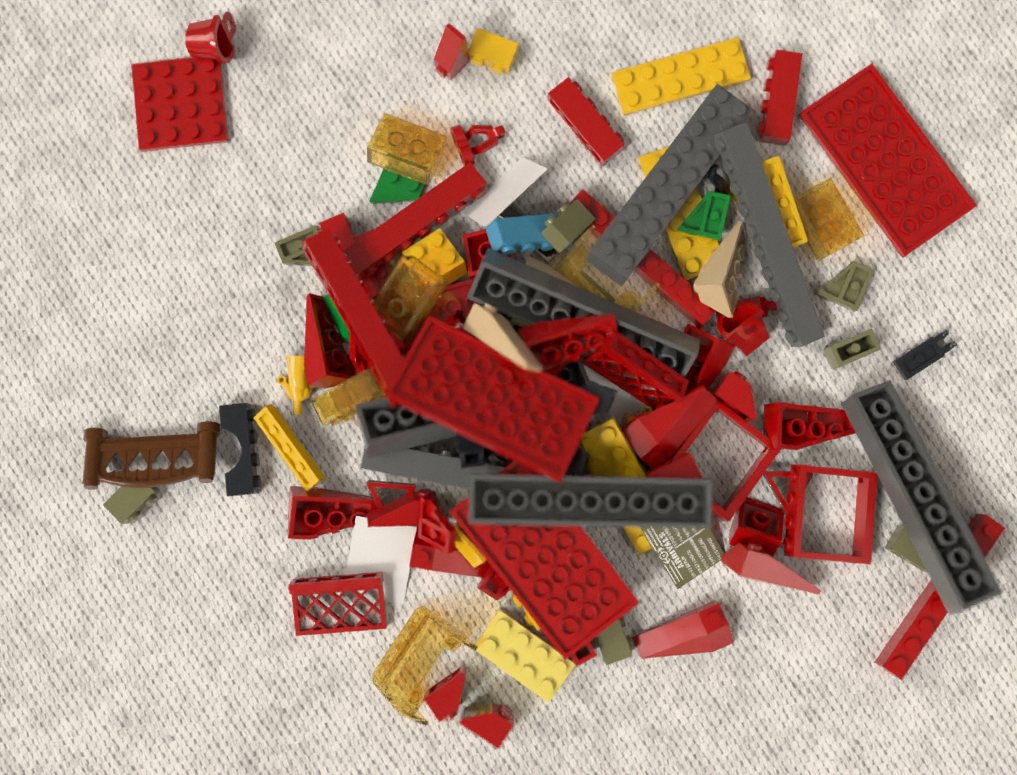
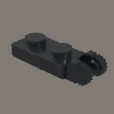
(922, 355)

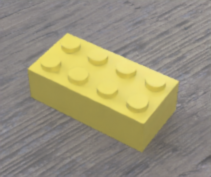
(524, 655)

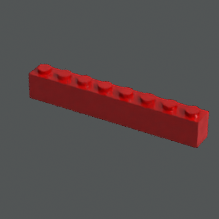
(416, 220)
(654, 269)
(355, 307)
(929, 610)

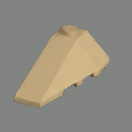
(722, 271)
(498, 333)

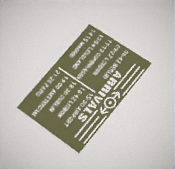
(684, 551)

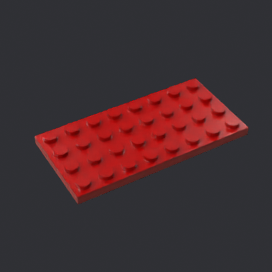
(887, 160)
(492, 399)
(553, 575)

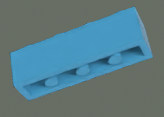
(520, 234)

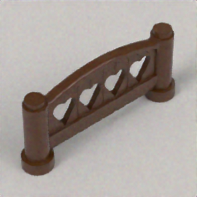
(101, 451)

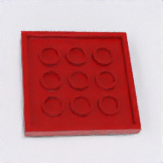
(179, 103)

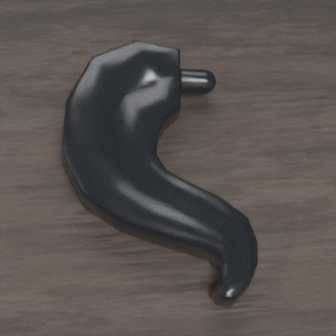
(720, 184)

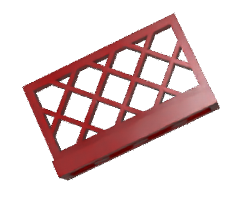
(637, 362)
(335, 584)

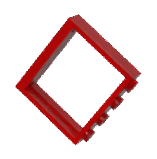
(754, 473)
(863, 514)

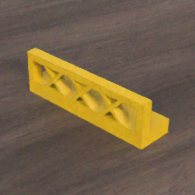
(785, 200)
(289, 447)

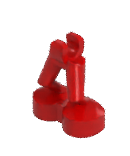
(462, 138)

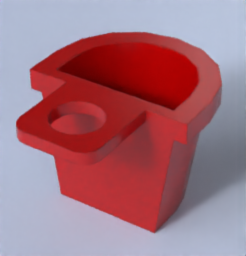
(212, 38)
(745, 328)

